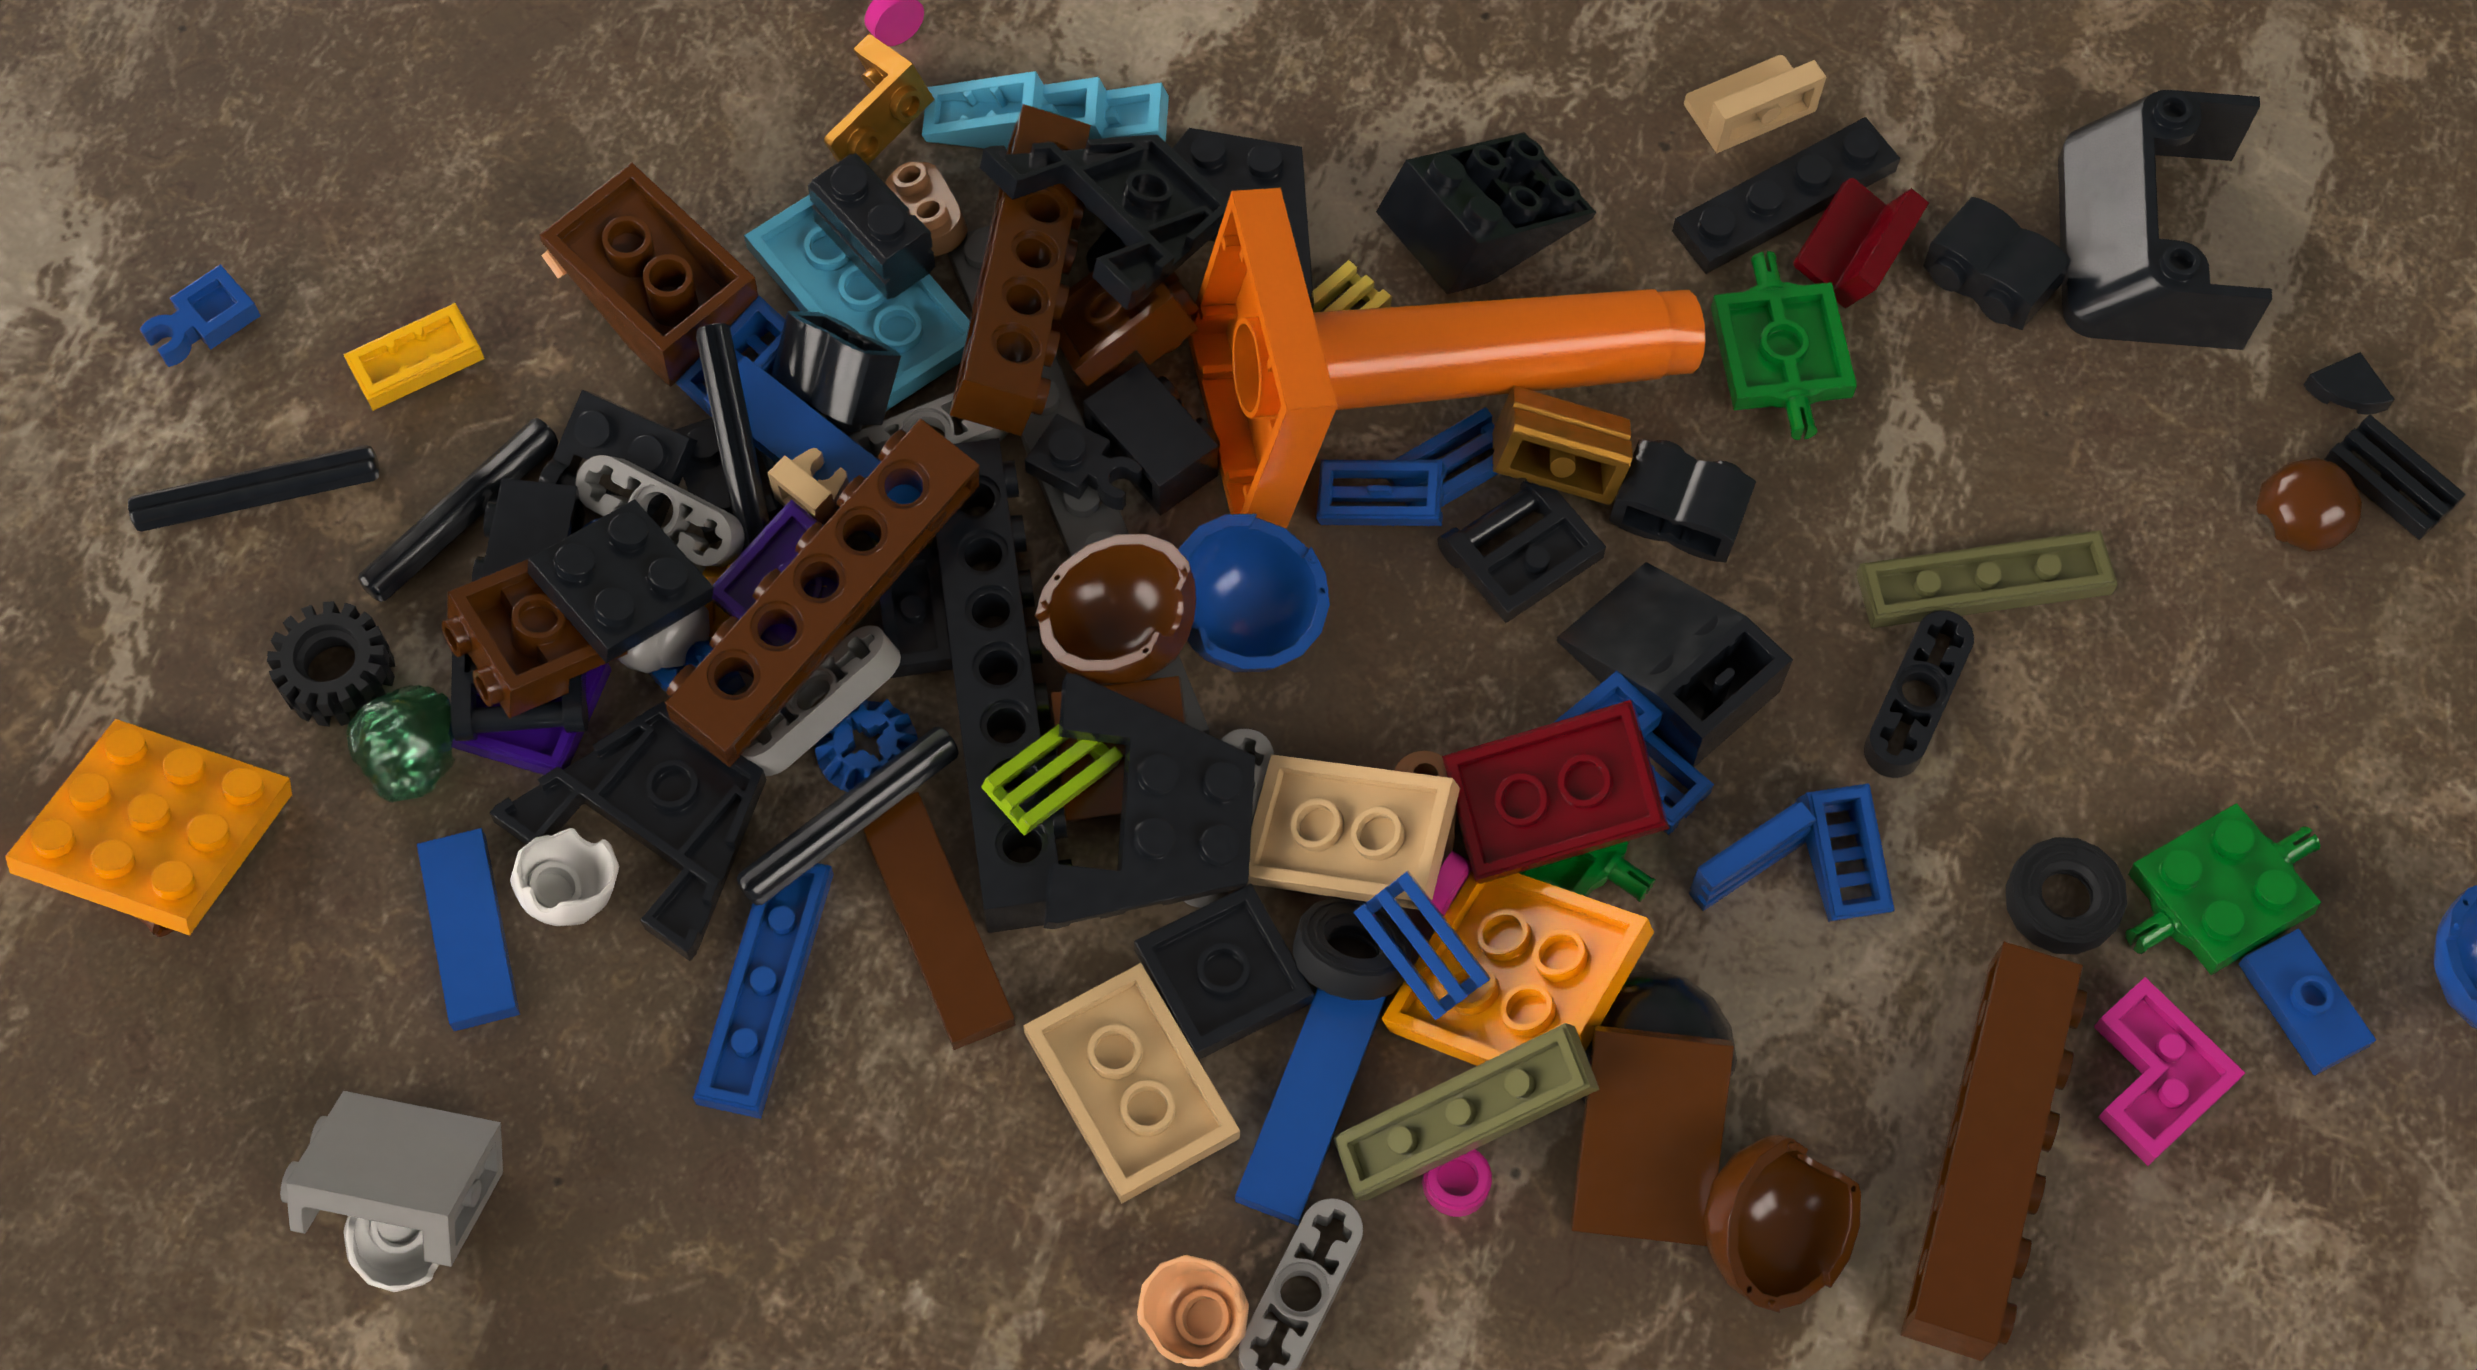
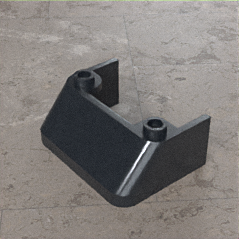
(2120, 272)

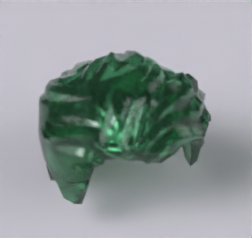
(403, 741)

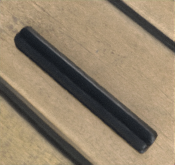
(733, 429)
(253, 488)
(456, 510)
(847, 816)

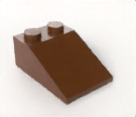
(649, 270)

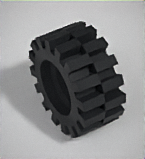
(317, 634)

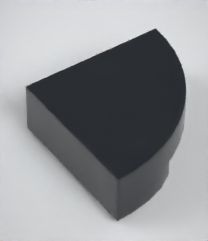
(2350, 385)

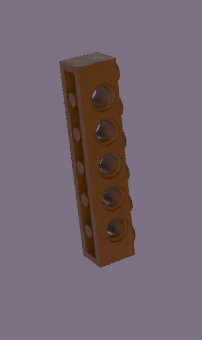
(1020, 289)
(732, 722)

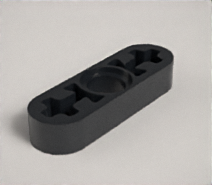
(1923, 719)

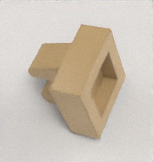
(795, 481)

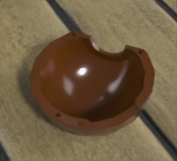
(1118, 609)
(1780, 1223)

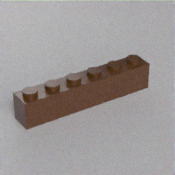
(1994, 1152)

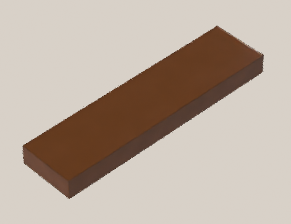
(938, 923)

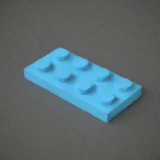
(821, 278)

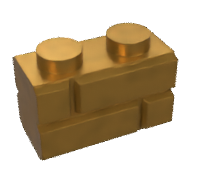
(1562, 445)

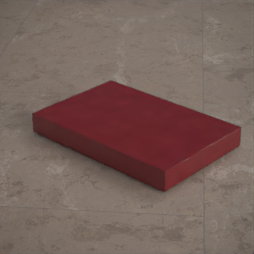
(1555, 792)

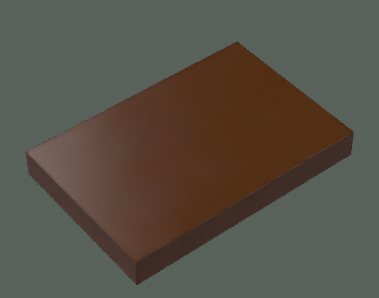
(1651, 1134)

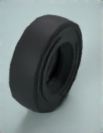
(2052, 930)
(1340, 973)

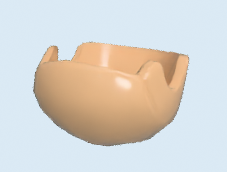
(1193, 1310)

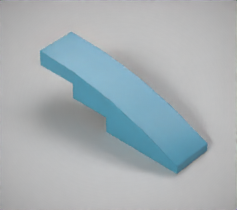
(987, 109)

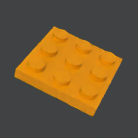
(150, 826)
(1547, 961)

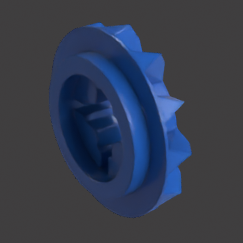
(872, 718)

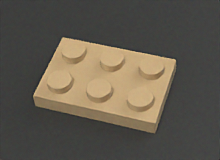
(1349, 828)
(1131, 1082)

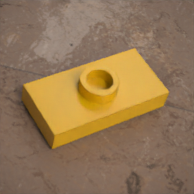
(414, 356)

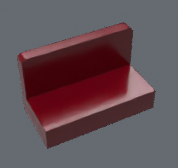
(1858, 240)

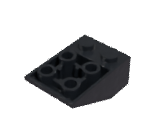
(1481, 209)
(1684, 654)

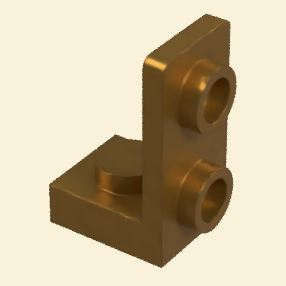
(893, 103)

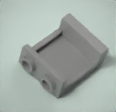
(397, 1169)

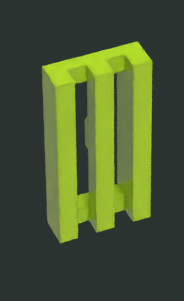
(1009, 803)

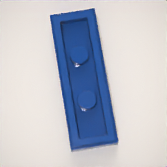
(468, 929)

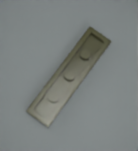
(1986, 578)
(1466, 1112)

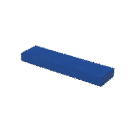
(789, 427)
(762, 996)
(1308, 1105)

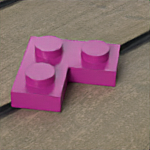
(2178, 1068)

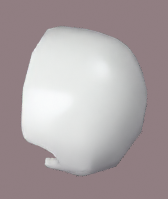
(564, 878)
(387, 1254)

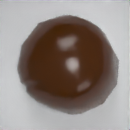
(2311, 504)

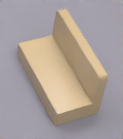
(1755, 101)

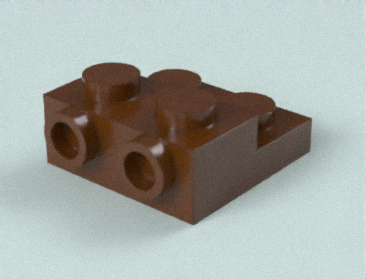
(1102, 333)
(516, 640)

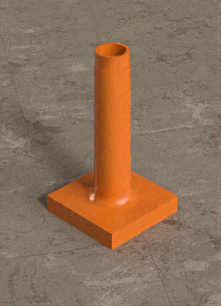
(1281, 371)

